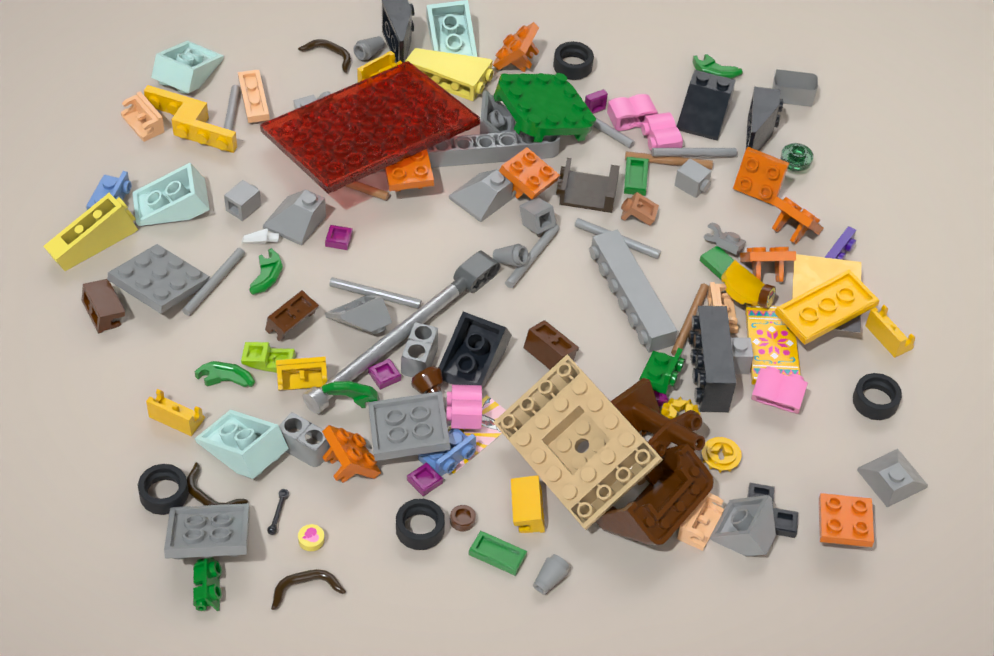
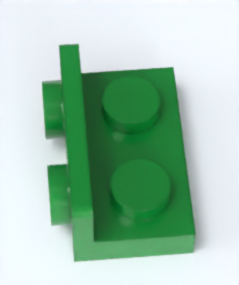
(662, 370)

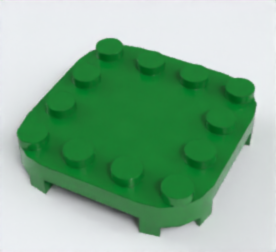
(544, 105)

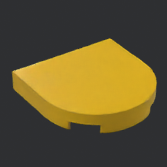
(742, 284)

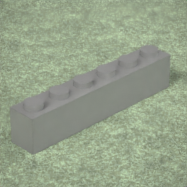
(633, 291)

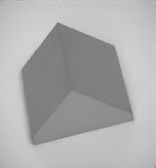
(495, 116)

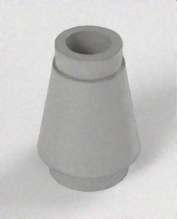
(366, 48)
(511, 255)
(551, 573)

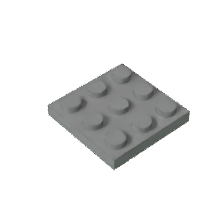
(158, 278)
(408, 426)
(207, 531)

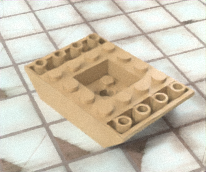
(552, 423)

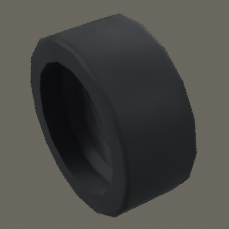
(573, 49)
(883, 383)
(159, 473)
(420, 507)

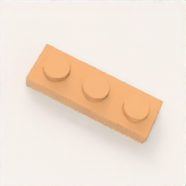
(253, 96)

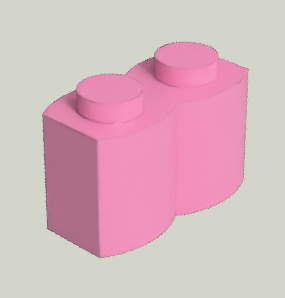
(630, 112)
(661, 131)
(779, 389)
(465, 406)

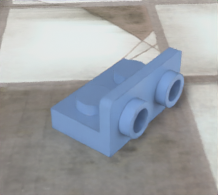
(115, 186)
(446, 461)

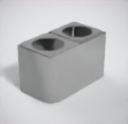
(796, 87)
(411, 366)
(309, 453)

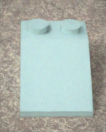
(451, 28)
(185, 66)
(172, 197)
(243, 442)

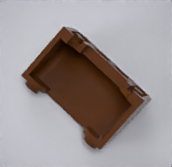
(672, 495)

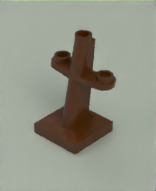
(642, 411)

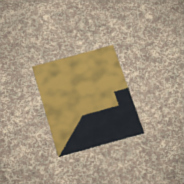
(813, 271)

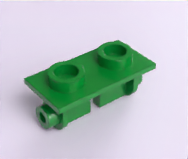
(208, 573)

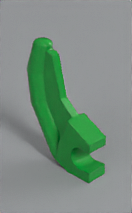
(710, 66)
(269, 274)
(222, 371)
(358, 392)

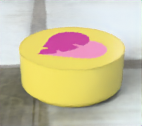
(311, 537)

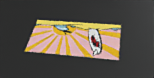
(489, 431)

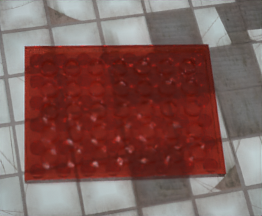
(369, 126)

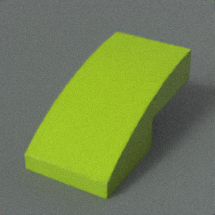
(262, 357)

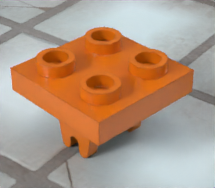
(518, 48)
(410, 173)
(528, 174)
(760, 175)
(805, 218)
(778, 254)
(350, 452)
(846, 520)

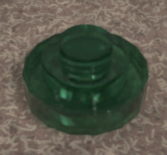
(798, 156)

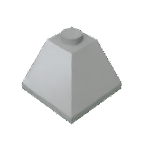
(483, 194)
(297, 216)
(364, 313)
(892, 478)
(746, 526)

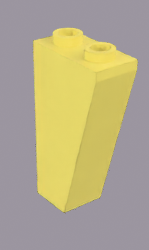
(454, 72)
(92, 232)

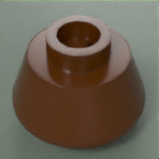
(428, 380)

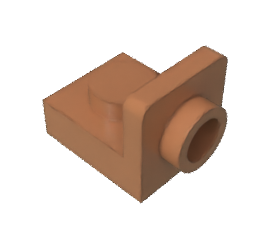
(640, 208)

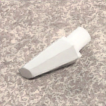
(260, 237)

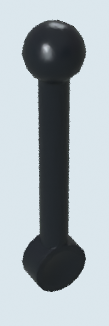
(283, 495)

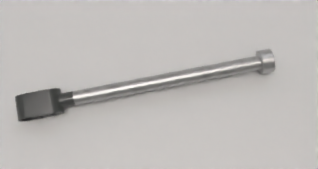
(470, 275)

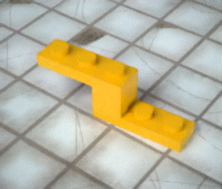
(191, 119)

